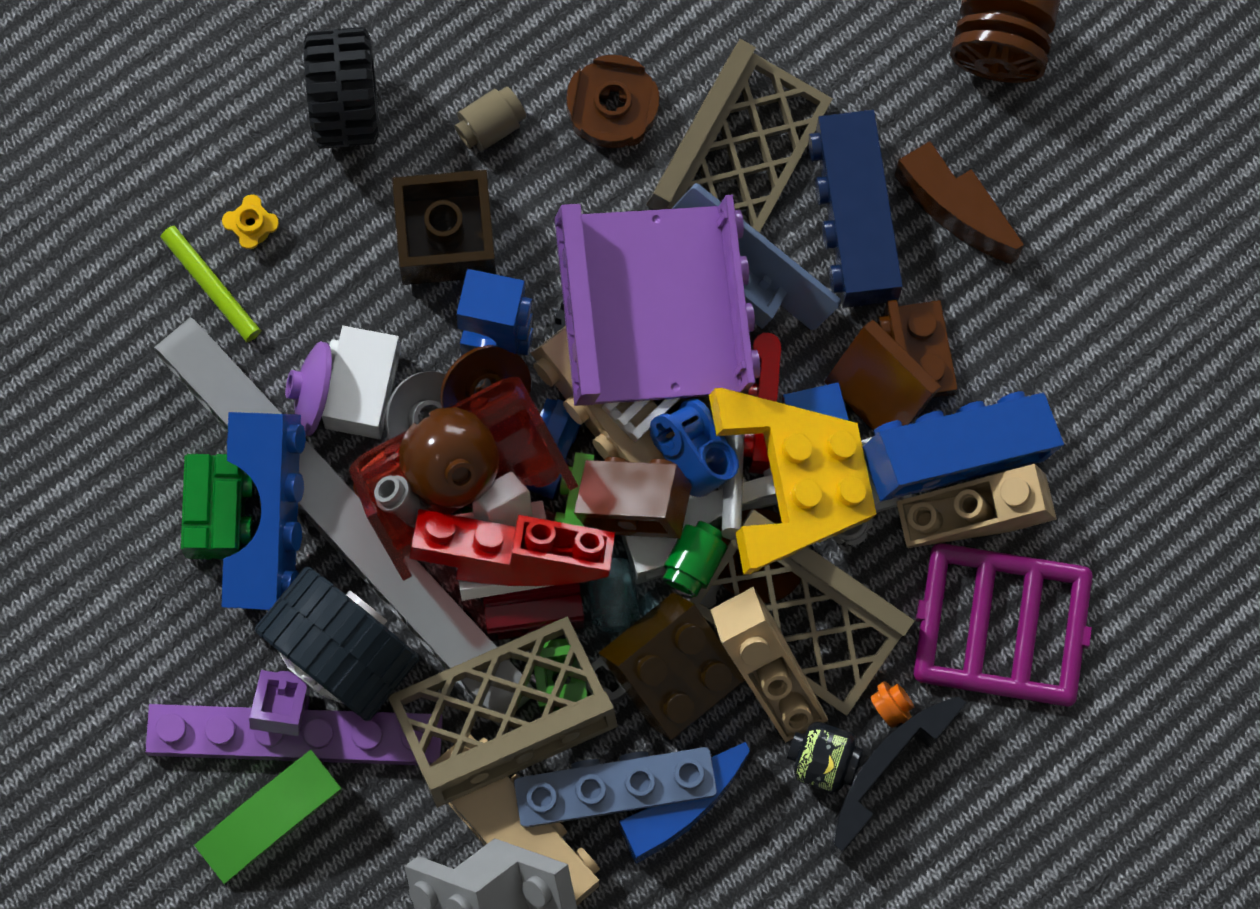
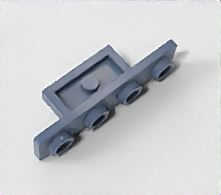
(772, 274)
(615, 787)

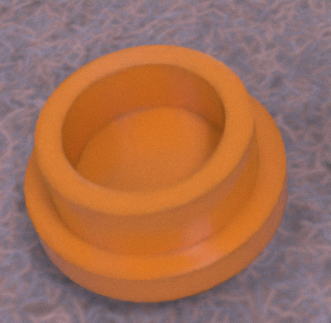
(892, 704)

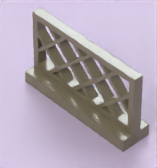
(712, 118)
(834, 585)
(514, 749)

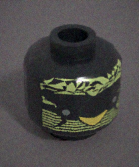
(825, 756)

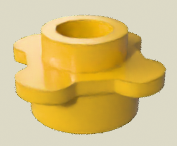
(252, 235)

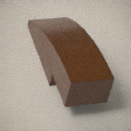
(958, 203)

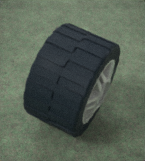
(337, 644)

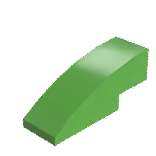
(268, 817)

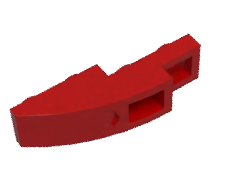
(524, 555)

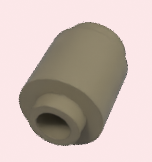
(489, 118)

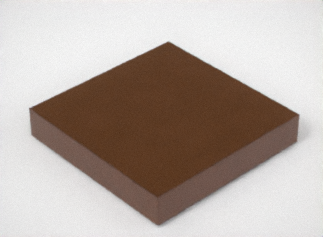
(882, 379)

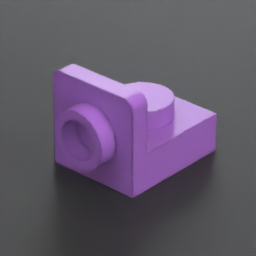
(279, 703)

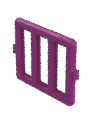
(1034, 573)

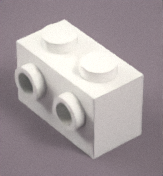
(361, 381)

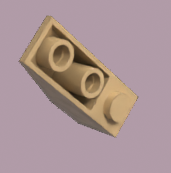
(978, 508)
(767, 663)

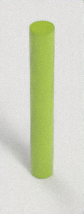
(210, 283)

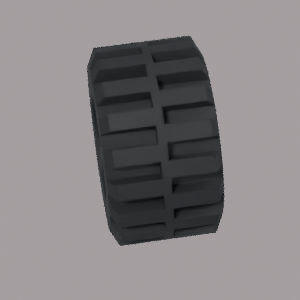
(341, 87)

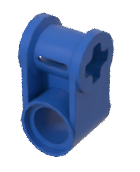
(695, 448)

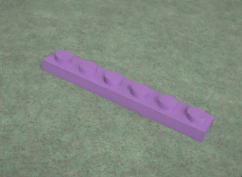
(328, 733)

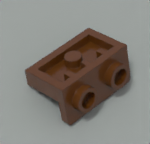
(924, 337)

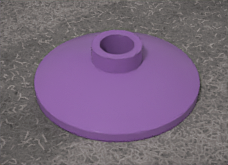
(311, 386)

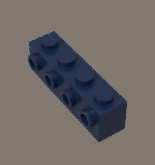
(857, 209)

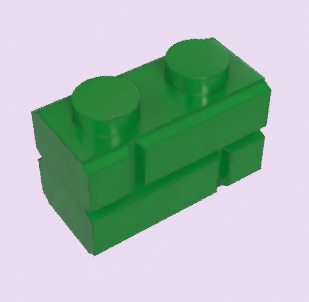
(214, 507)

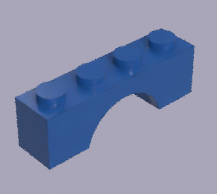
(269, 452)

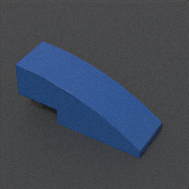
(661, 825)

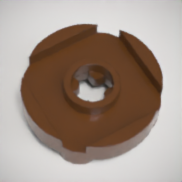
(608, 127)

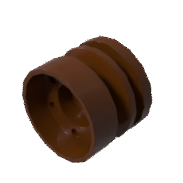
(1005, 38)

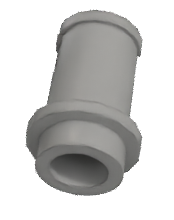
(396, 496)

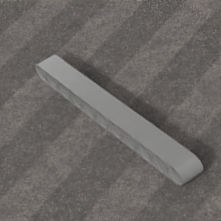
(341, 518)

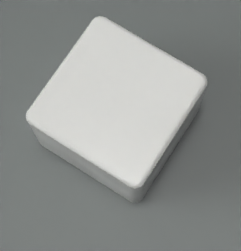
(504, 501)

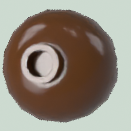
(449, 458)

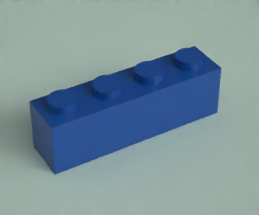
(961, 445)

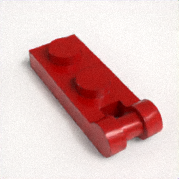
(767, 388)

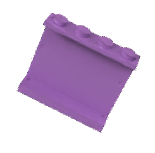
(655, 303)

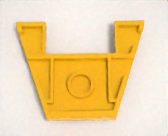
(814, 470)

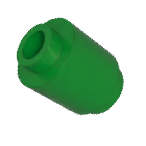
(694, 558)

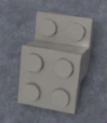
(492, 879)

